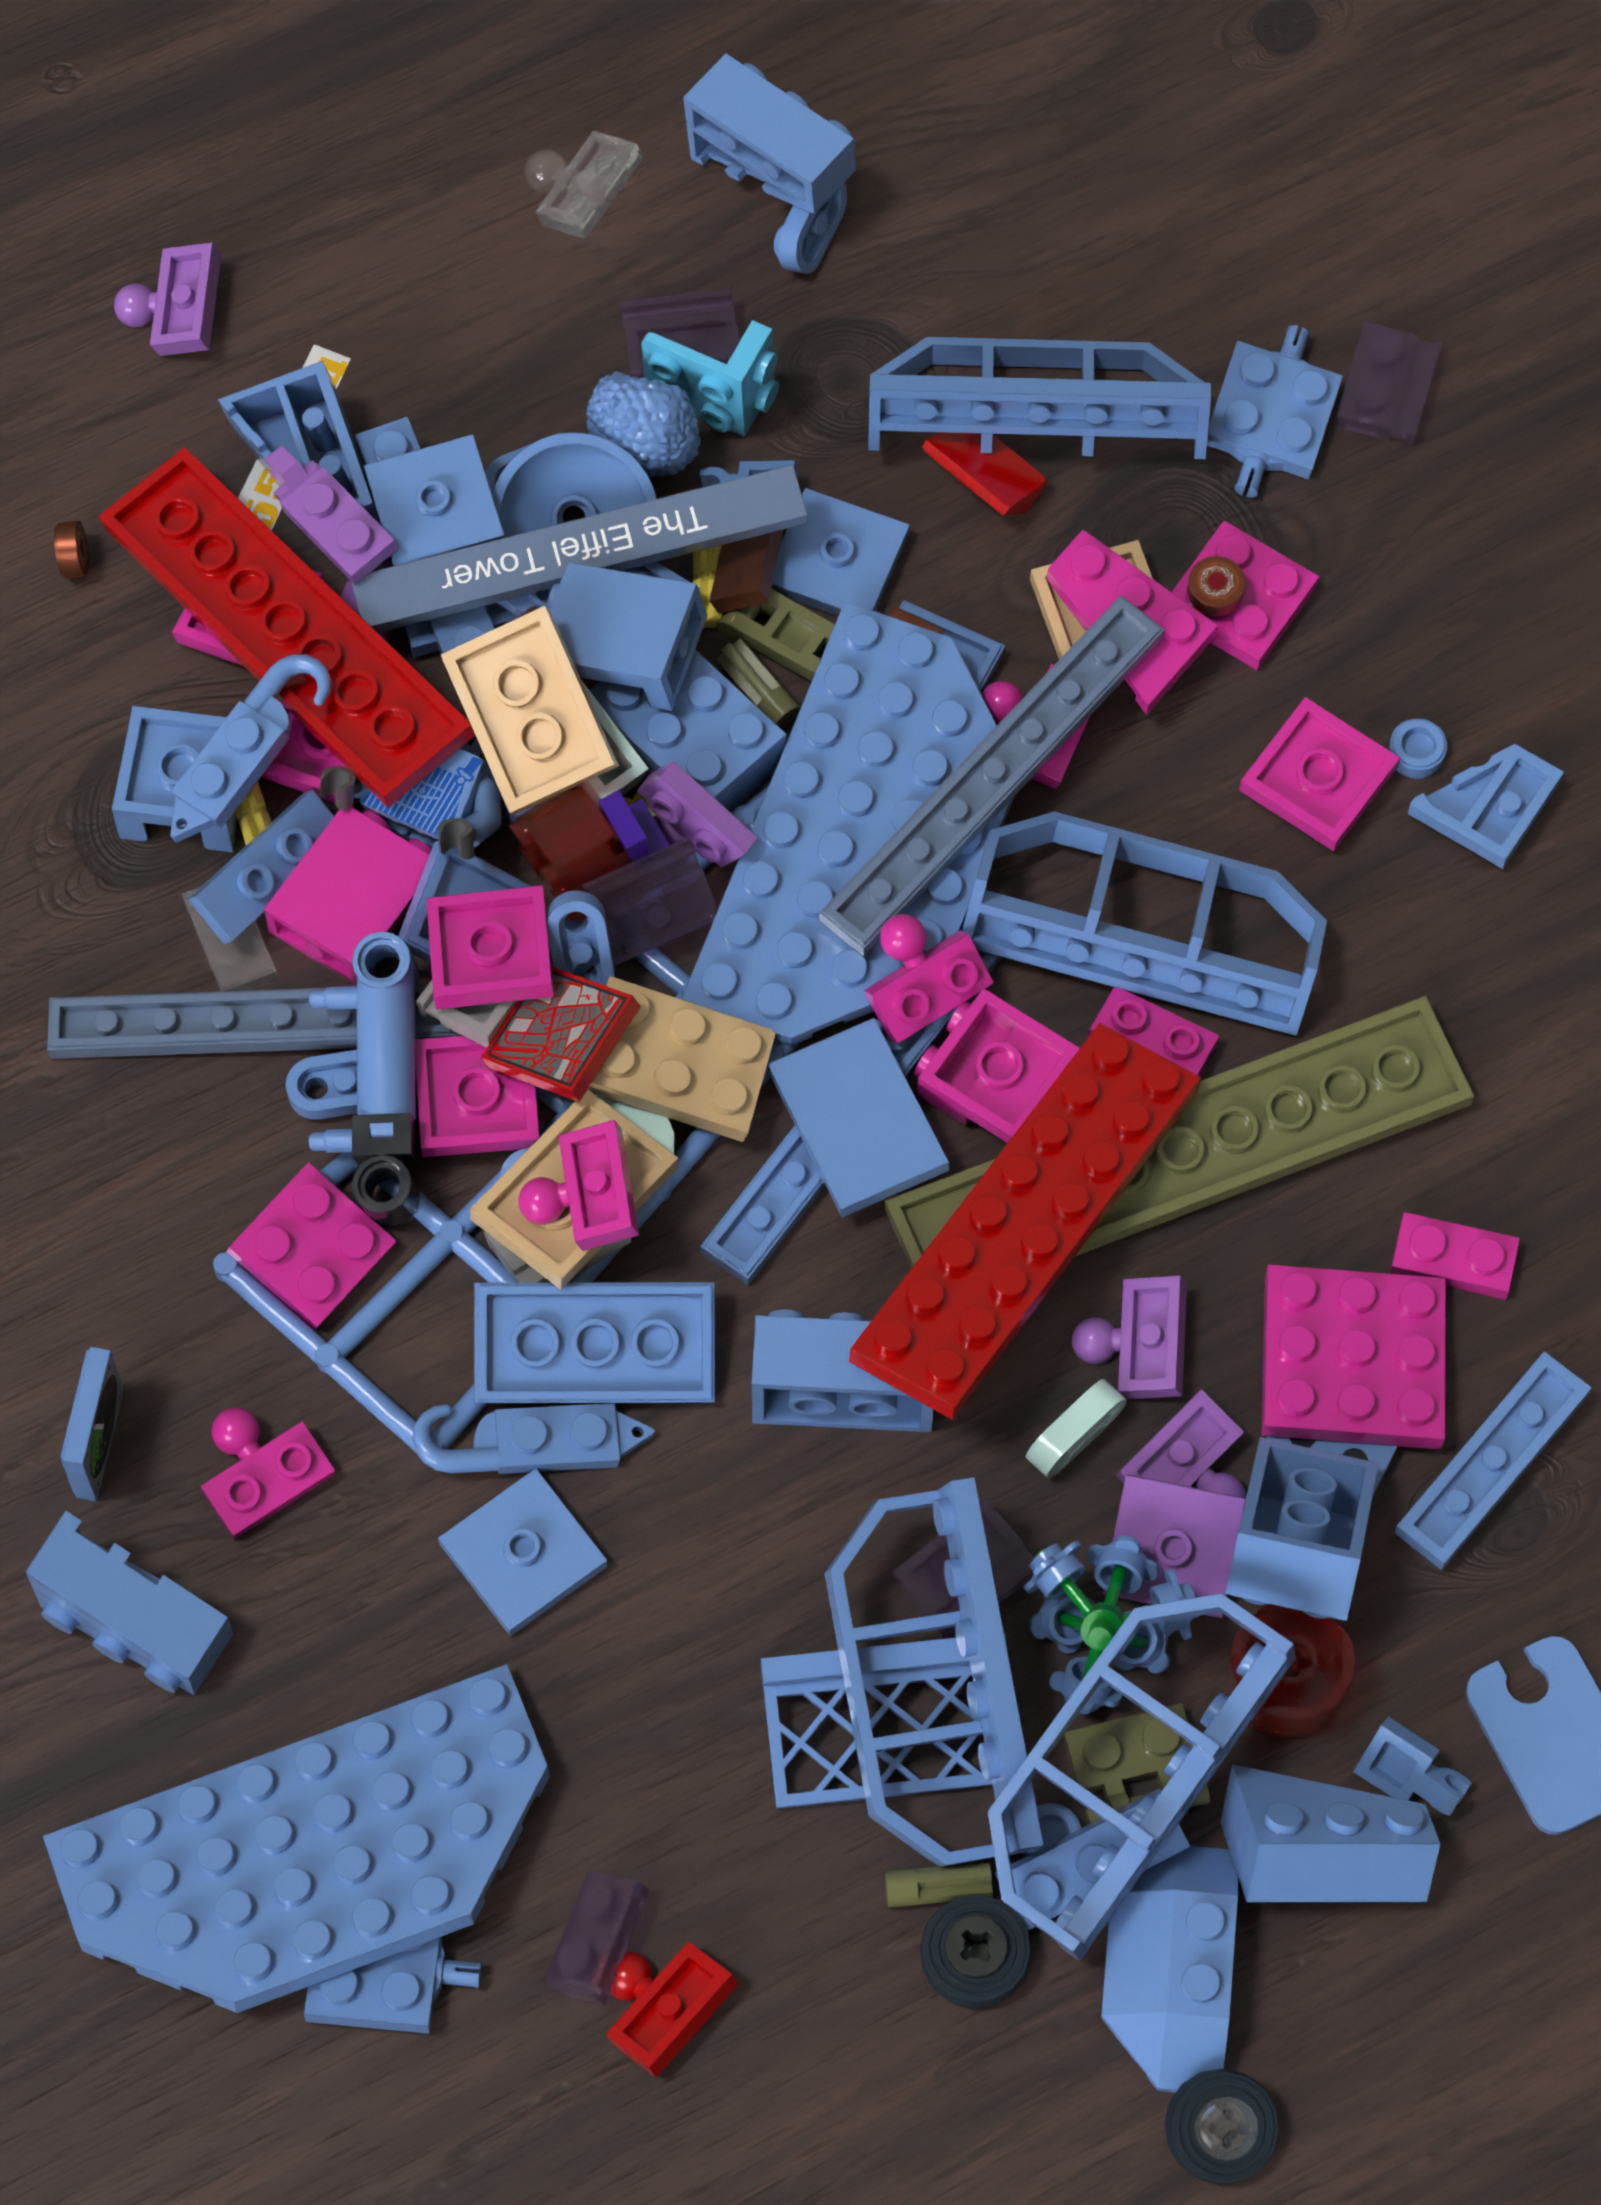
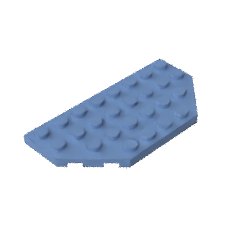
(866, 751)
(310, 1849)

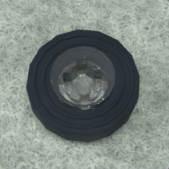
(1197, 2125)

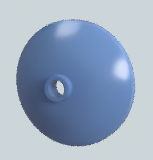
(567, 473)

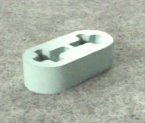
(1076, 1428)

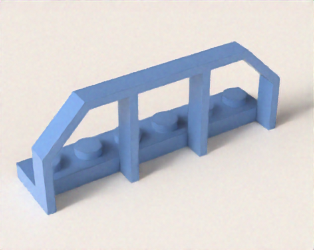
(1083, 407)
(1139, 959)
(977, 1636)
(1188, 1769)

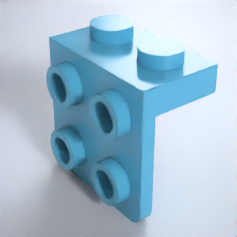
(721, 393)

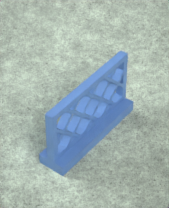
(880, 1667)

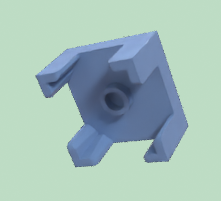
(154, 758)

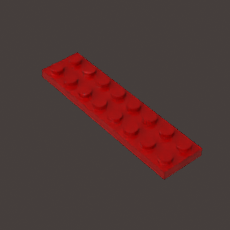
(272, 605)
(1024, 1221)

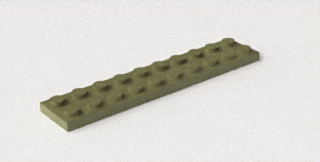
(1256, 1125)

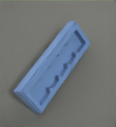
(254, 875)

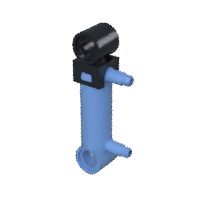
(385, 1129)

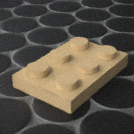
(529, 710)
(687, 1063)
(552, 1247)

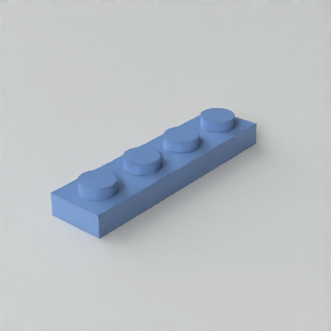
(1492, 1460)

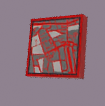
(564, 1037)

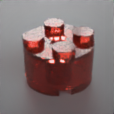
(568, 842)
(1324, 1670)

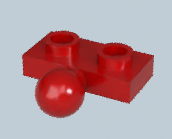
(666, 2008)

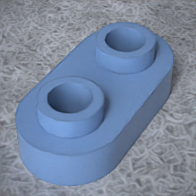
(807, 235)
(580, 941)
(332, 1071)

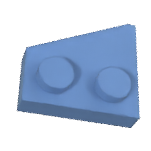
(1491, 804)

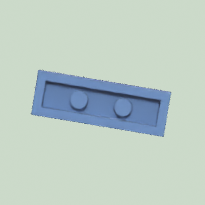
(1065, 1867)

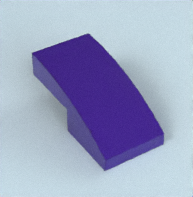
(633, 826)

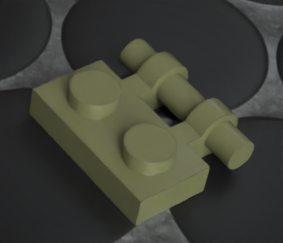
(1124, 1753)

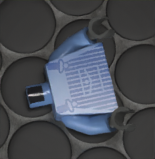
(451, 804)

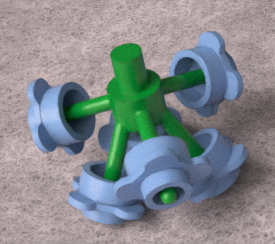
(1071, 1617)

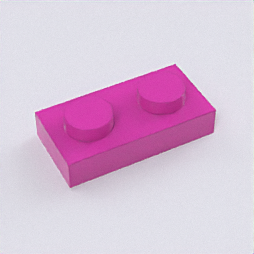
(1462, 1254)

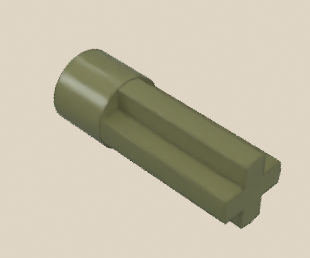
(758, 683)
(937, 1884)

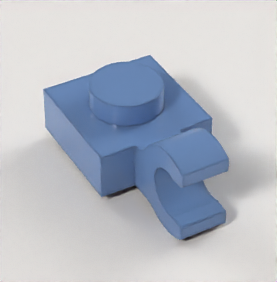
(1402, 1765)

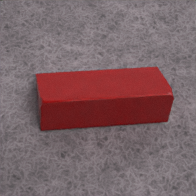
(998, 478)

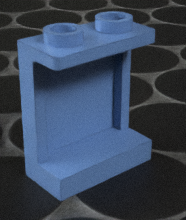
(629, 628)

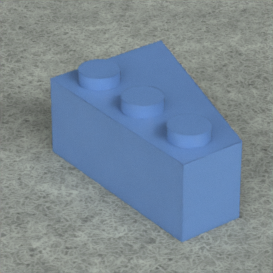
(767, 134)
(307, 420)
(127, 1609)
(1325, 1841)

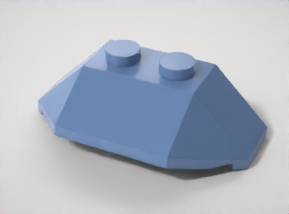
(1174, 1966)

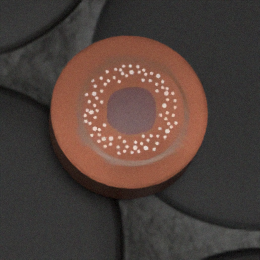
(71, 549)
(1216, 586)

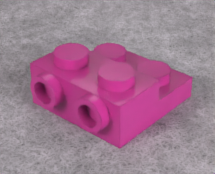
(992, 1065)

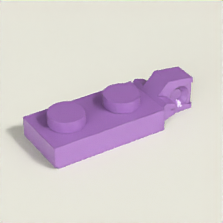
(330, 516)

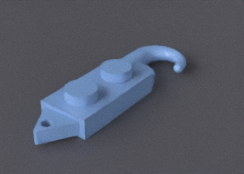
(241, 749)
(535, 1438)

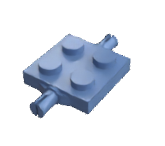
(1272, 410)
(390, 1992)

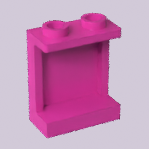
(347, 887)

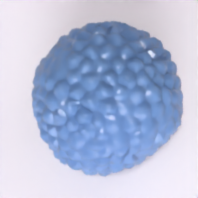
(646, 420)

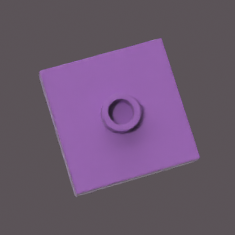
(1182, 1531)

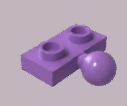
(183, 301)
(690, 812)
(1148, 1339)
(1188, 1447)

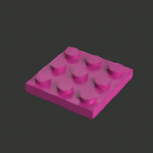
(1354, 1357)

